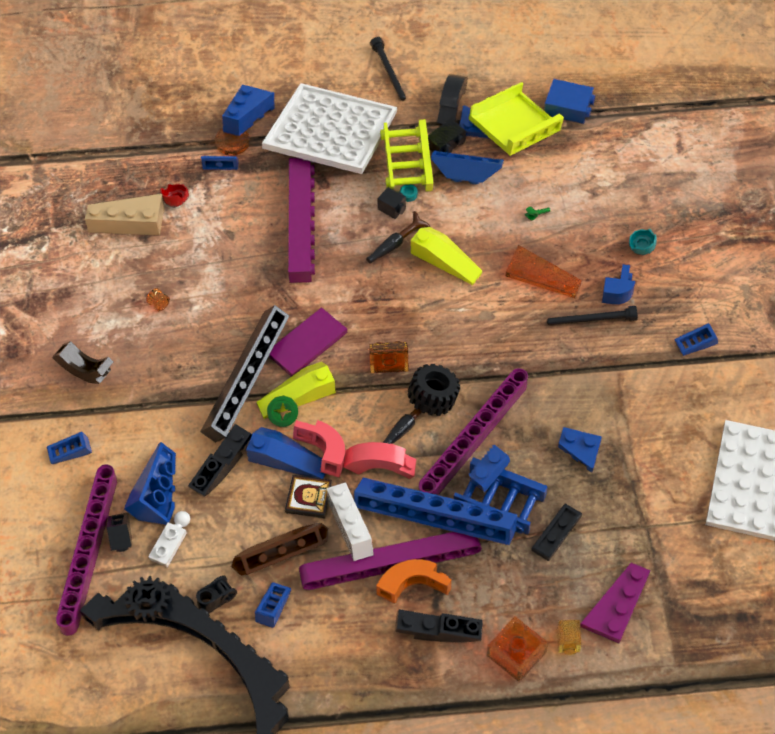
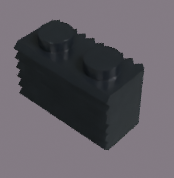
(447, 137)

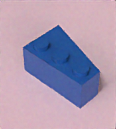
(246, 108)

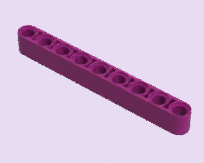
(476, 426)
(89, 556)
(345, 569)

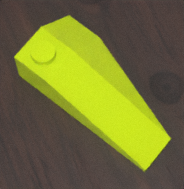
(444, 253)

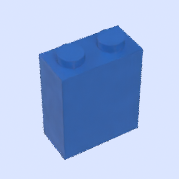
(569, 101)

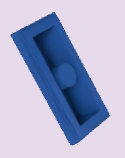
(219, 162)

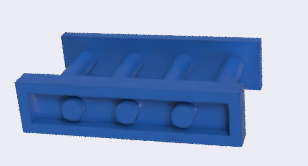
(516, 484)

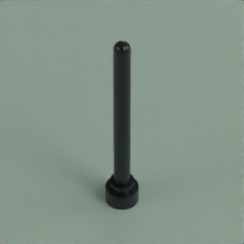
(378, 46)
(628, 313)

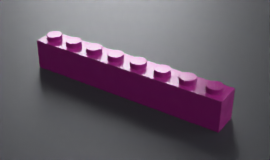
(300, 221)

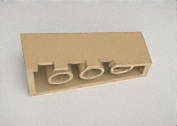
(127, 216)

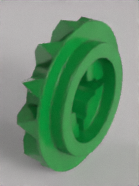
(275, 416)

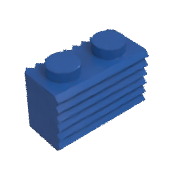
(489, 468)

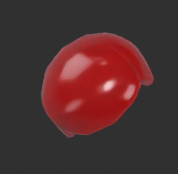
(175, 195)

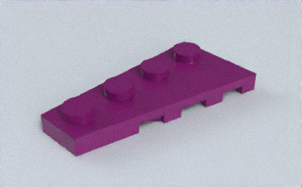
(616, 607)

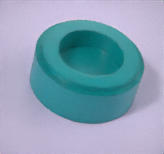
(410, 192)

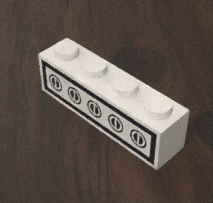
(350, 521)

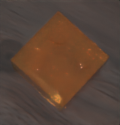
(517, 649)

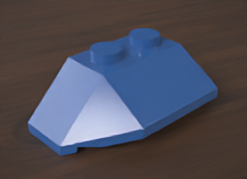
(466, 167)

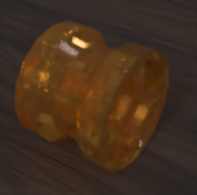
(157, 299)

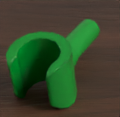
(532, 213)

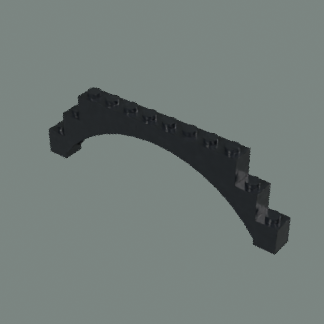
(259, 677)

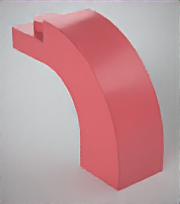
(327, 440)
(379, 455)

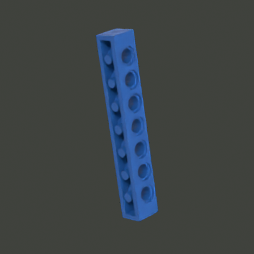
(436, 511)

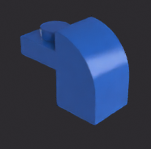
(619, 290)

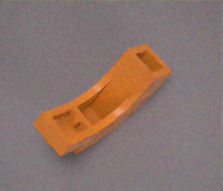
(410, 573)

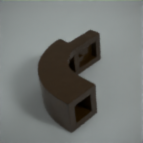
(82, 365)

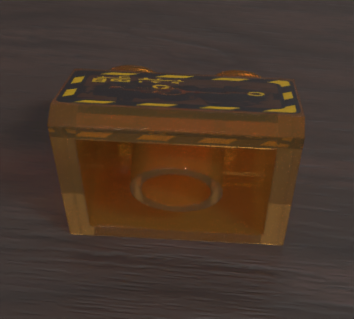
(388, 357)

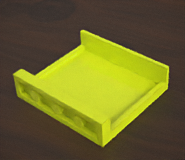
(513, 120)

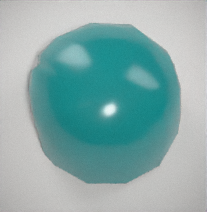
(642, 241)

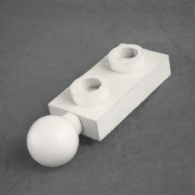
(170, 540)

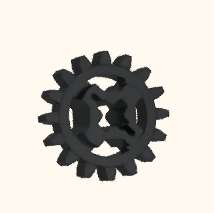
(147, 607)

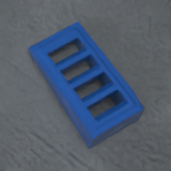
(705, 343)
(79, 451)
(268, 616)

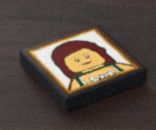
(308, 496)

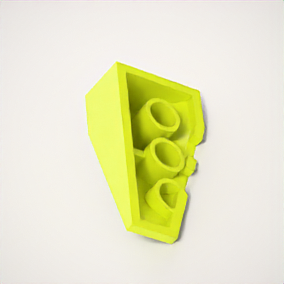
(303, 387)

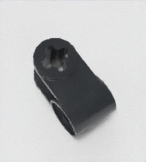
(218, 591)

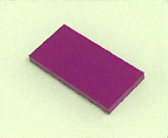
(307, 341)

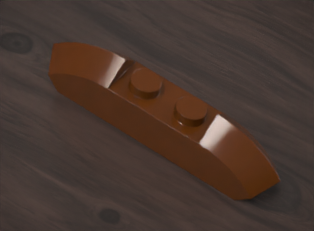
(280, 548)

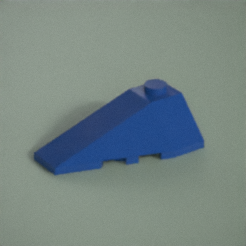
(281, 452)
(153, 491)

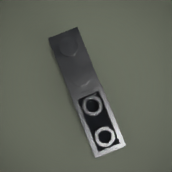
(222, 462)
(439, 628)

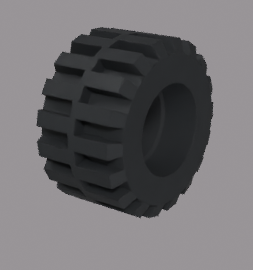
(433, 389)

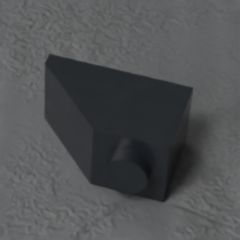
(119, 532)

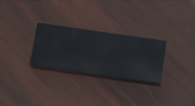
(556, 532)

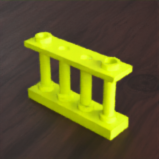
(421, 147)

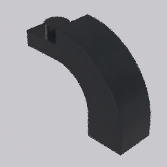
(452, 91)

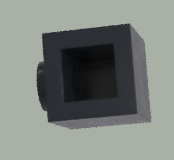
(391, 203)

